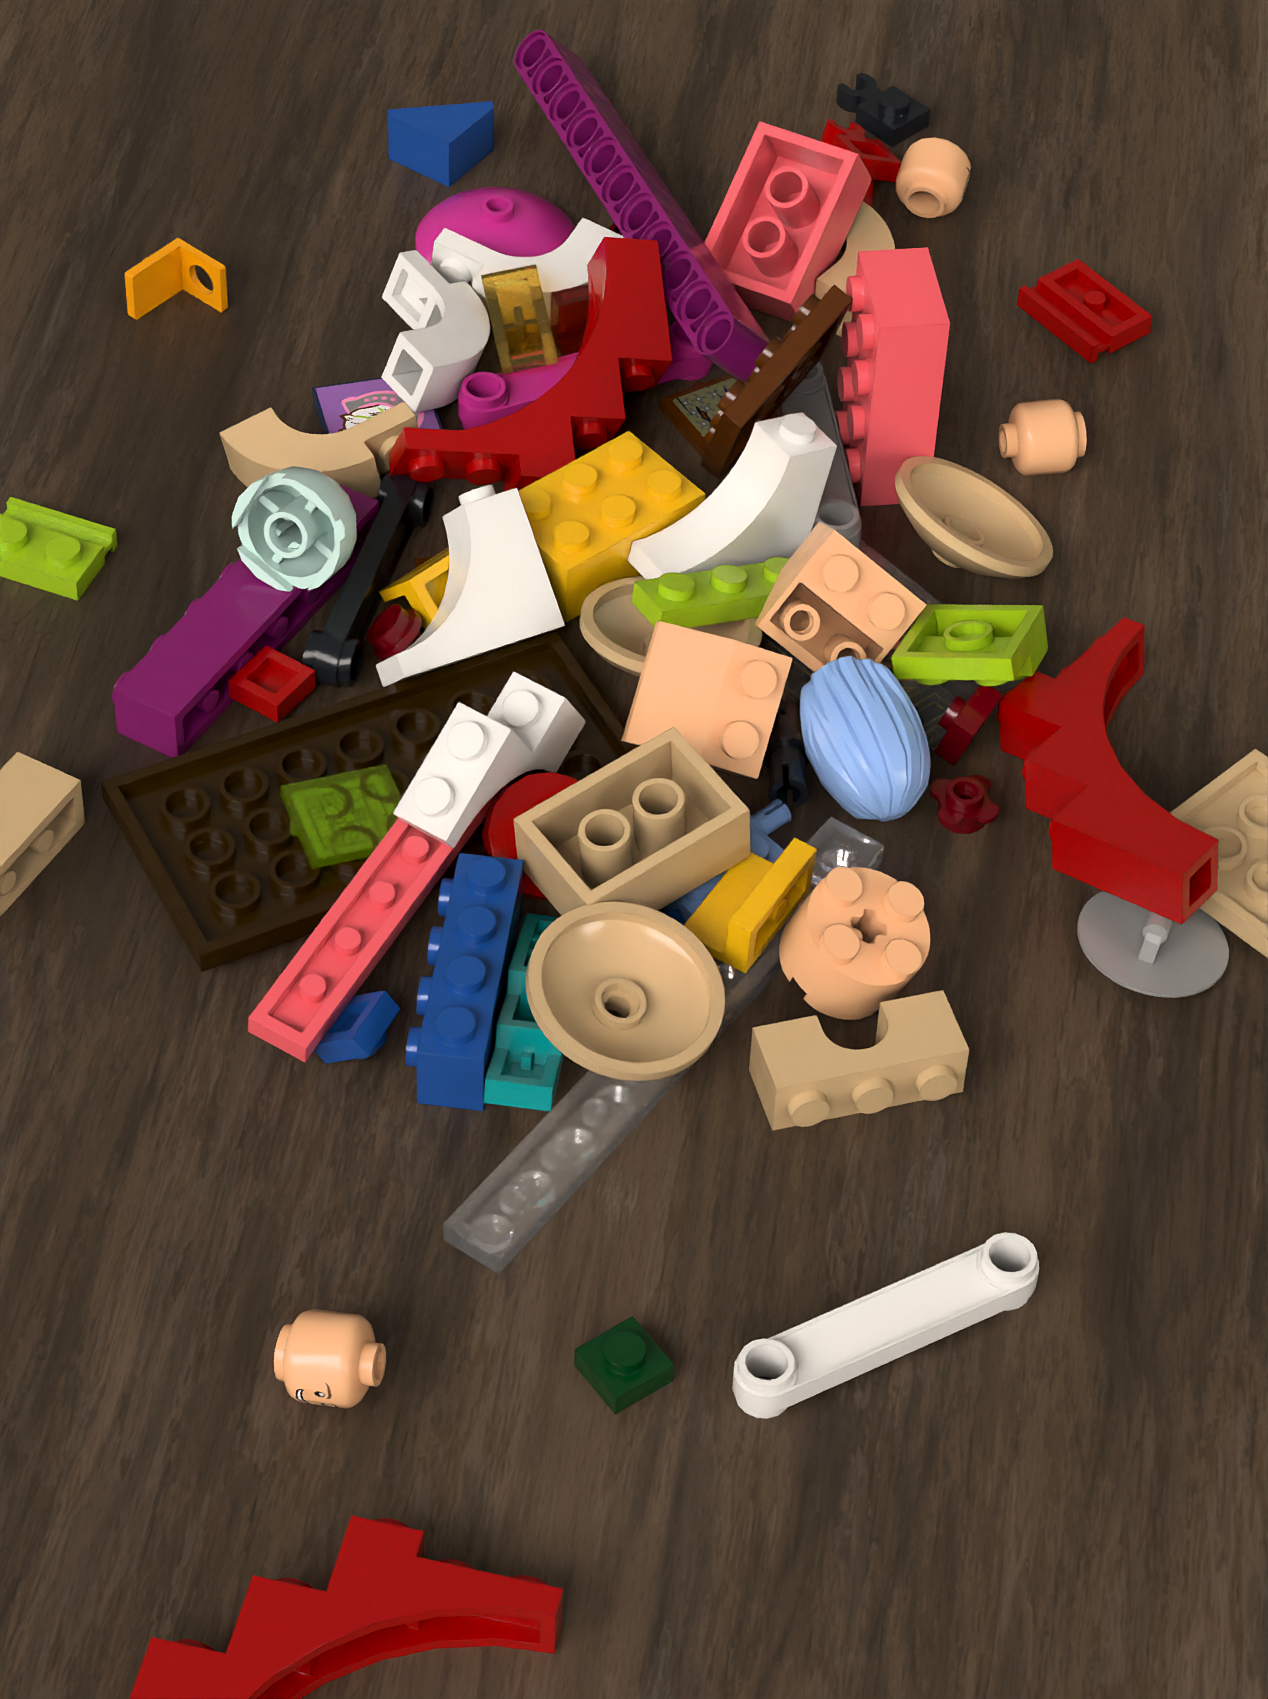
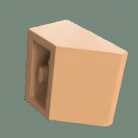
(836, 603)

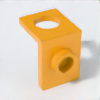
(170, 272)

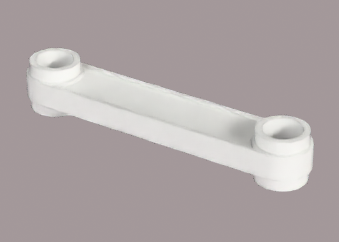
(885, 1325)

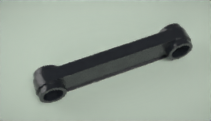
(339, 648)

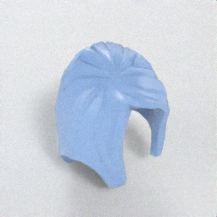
(864, 739)

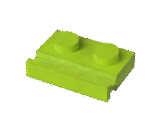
(52, 548)

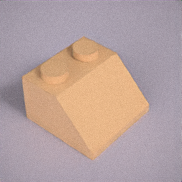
(713, 693)

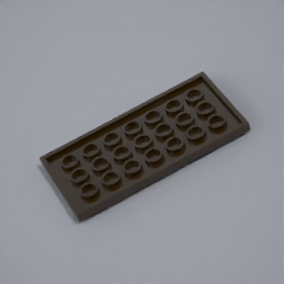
(219, 832)

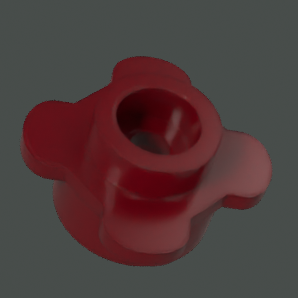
(964, 803)

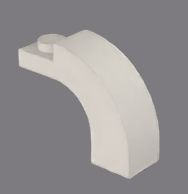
(563, 268)
(446, 334)

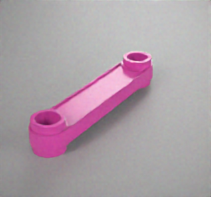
(493, 396)

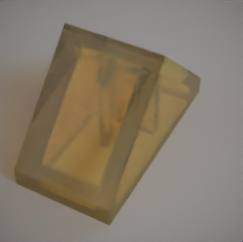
(518, 319)

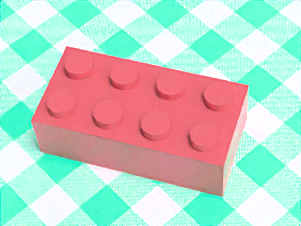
(892, 368)

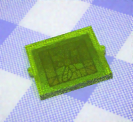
(342, 814)

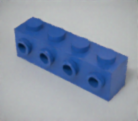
(467, 982)

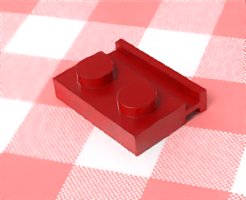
(1084, 310)

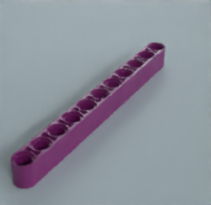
(641, 203)

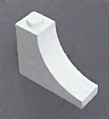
(756, 511)
(492, 591)

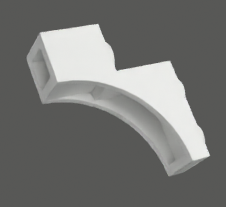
(483, 753)

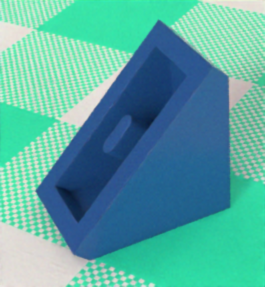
(441, 139)

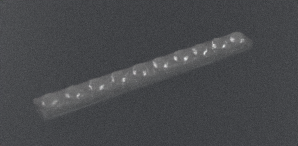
(605, 1110)

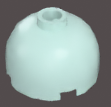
(295, 528)

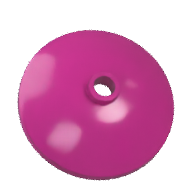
(499, 219)

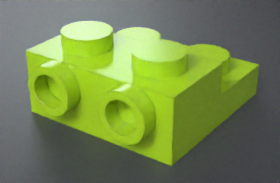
(972, 644)

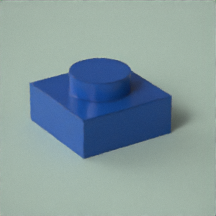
(359, 1028)

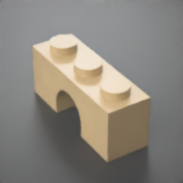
(813, 1080)

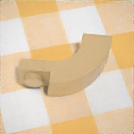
(349, 456)

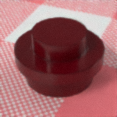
(394, 631)

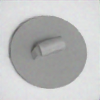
(1150, 950)

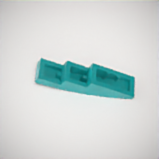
(524, 1061)

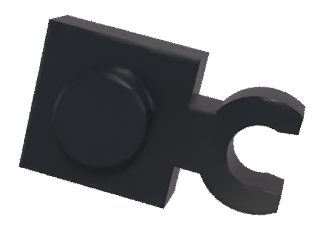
(885, 113)

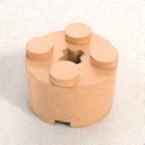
(855, 941)

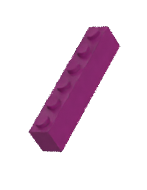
(186, 673)

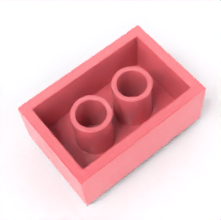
(786, 217)

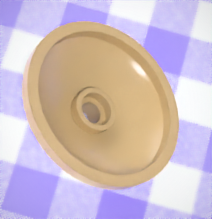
(971, 520)
(624, 634)
(631, 964)

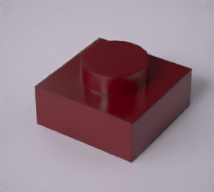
(964, 721)

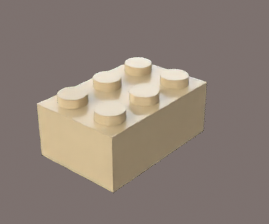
(635, 830)

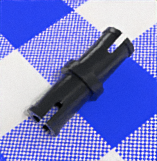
(787, 756)

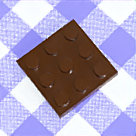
(777, 375)

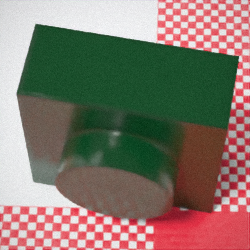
(623, 1365)

